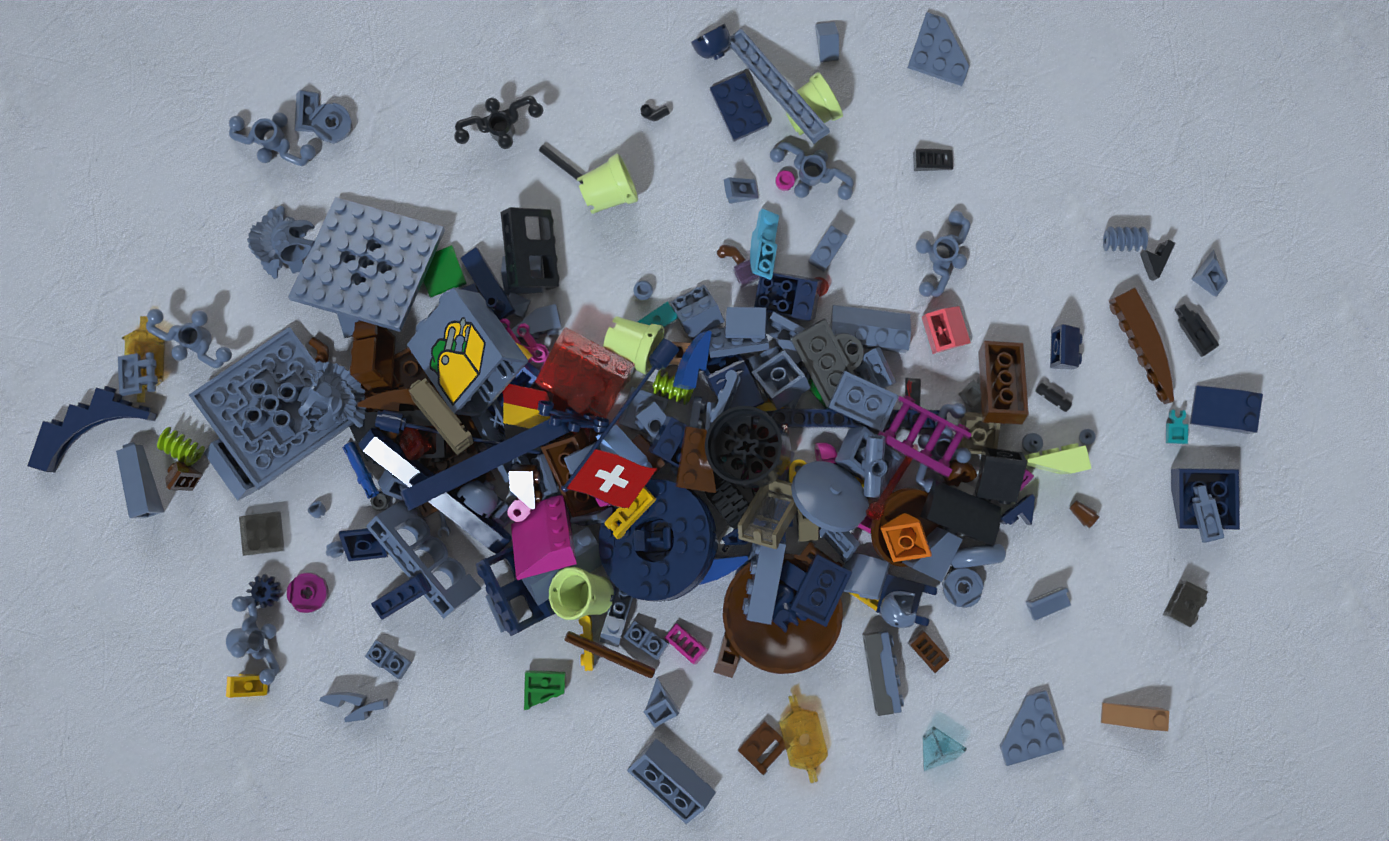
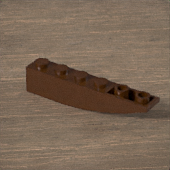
(1145, 340)

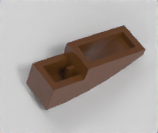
(387, 400)

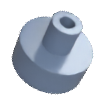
(1029, 446)

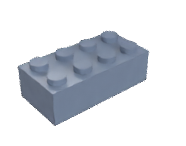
(764, 583)

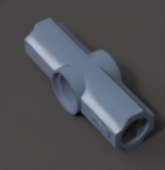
(874, 476)

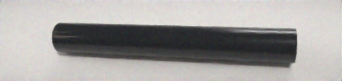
(561, 163)

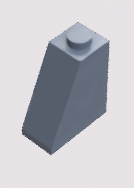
(943, 549)

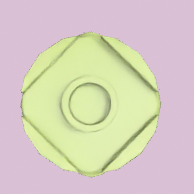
(820, 99)
(608, 185)
(634, 341)
(579, 593)

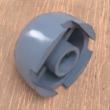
(479, 496)

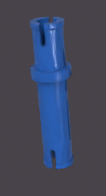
(358, 465)

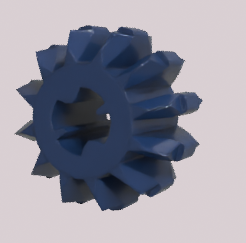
(271, 593)

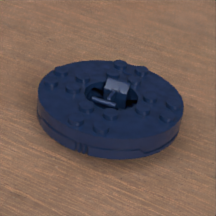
(664, 549)

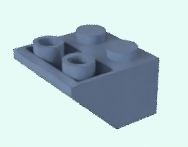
(697, 311)

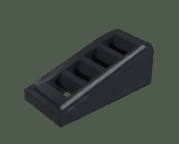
(918, 166)

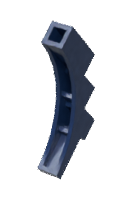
(58, 436)

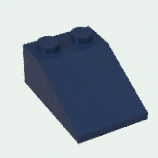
(1226, 409)

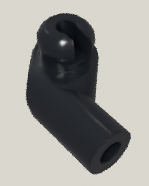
(652, 114)

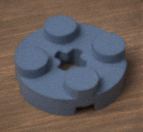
(320, 124)
(964, 576)

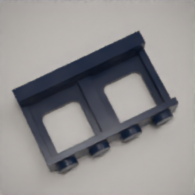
(503, 594)

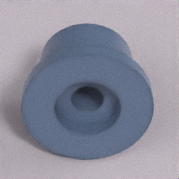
(1090, 436)

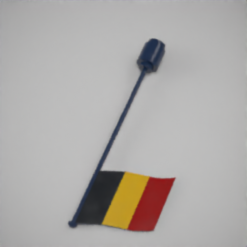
(519, 415)

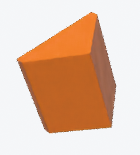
(905, 538)

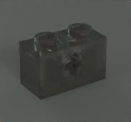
(1176, 608)

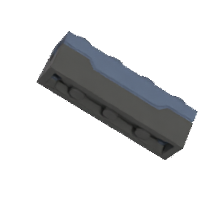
(882, 673)

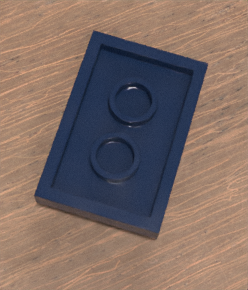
(739, 107)
(820, 590)

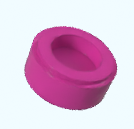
(785, 180)

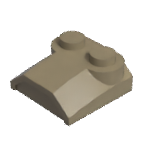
(982, 433)

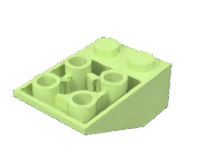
(1067, 461)

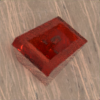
(413, 443)

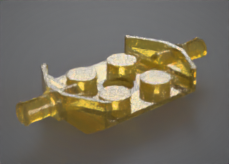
(143, 342)
(793, 725)

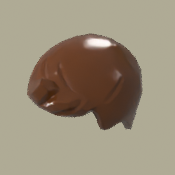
(960, 473)

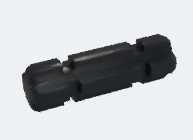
(1053, 397)

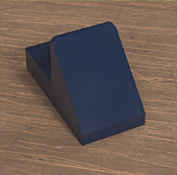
(1023, 508)

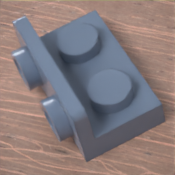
(781, 327)

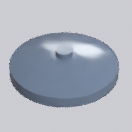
(829, 496)

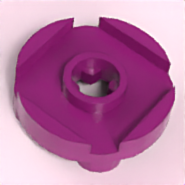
(298, 599)

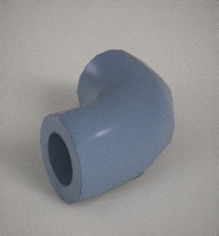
(978, 556)

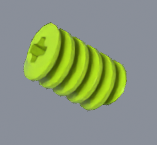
(666, 386)
(179, 448)

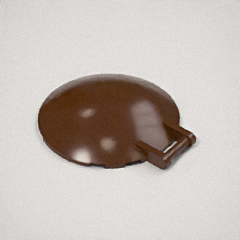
(768, 645)

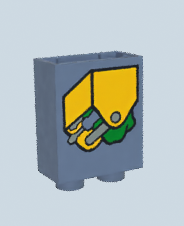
(466, 352)

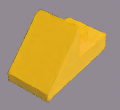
(245, 686)

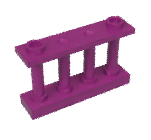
(924, 456)

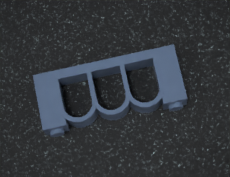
(384, 529)

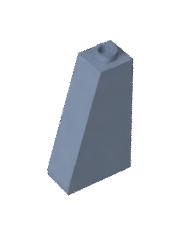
(138, 482)

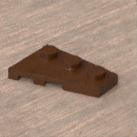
(694, 468)

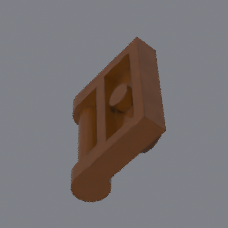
(758, 743)

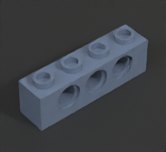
(645, 417)

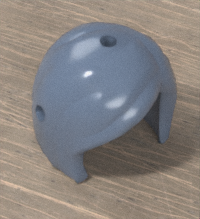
(897, 609)

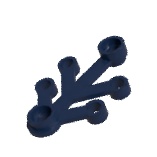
(574, 418)

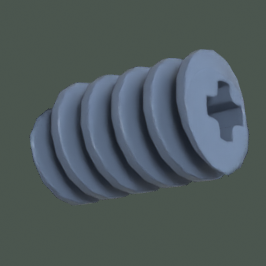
(1125, 237)

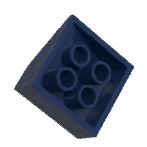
(1220, 483)

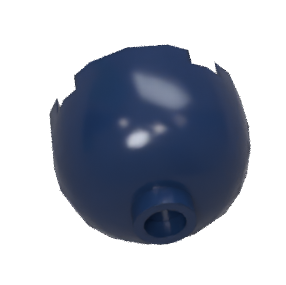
(712, 43)

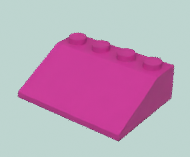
(543, 539)

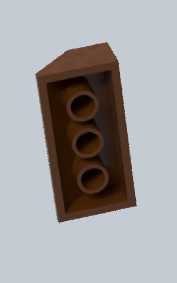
(554, 452)

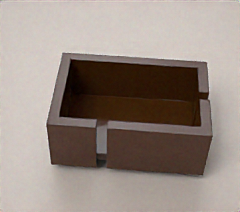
(373, 356)

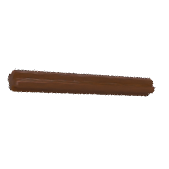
(609, 654)

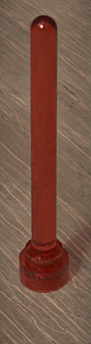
(876, 509)

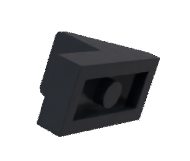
(1155, 263)

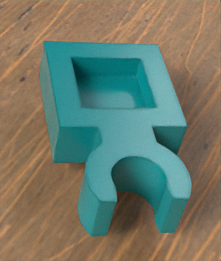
(1177, 431)

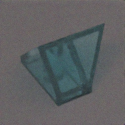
(939, 749)

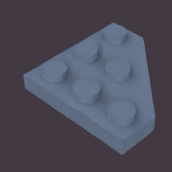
(938, 52)
(1032, 731)

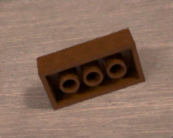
(1003, 382)

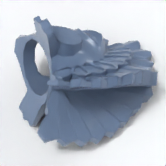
(278, 241)
(334, 395)

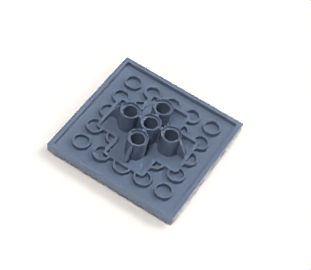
(367, 264)
(231, 399)

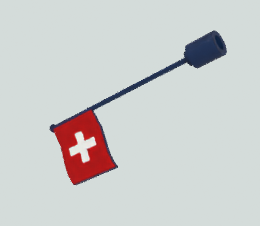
(608, 474)

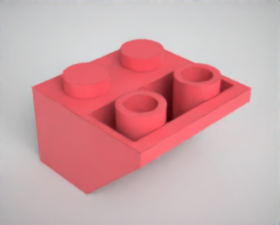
(945, 329)

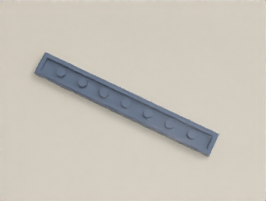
(778, 86)

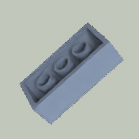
(873, 327)
(587, 559)
(671, 781)

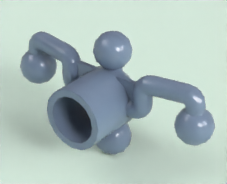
(276, 142)
(817, 160)
(940, 264)
(181, 335)
(962, 455)
(251, 639)

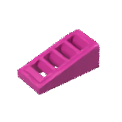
(669, 637)

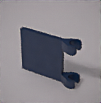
(895, 583)

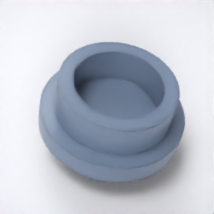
(643, 290)
(334, 549)

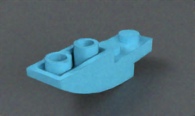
(763, 244)

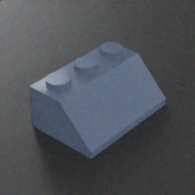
(229, 470)

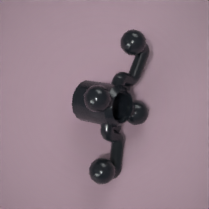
(487, 123)

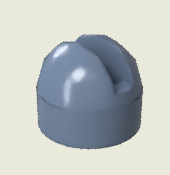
(317, 509)

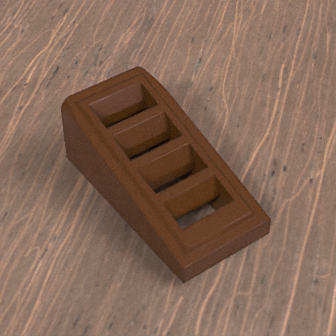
(917, 640)

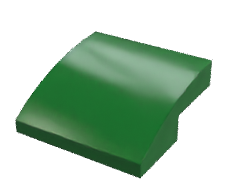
(444, 272)

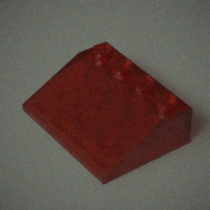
(576, 358)

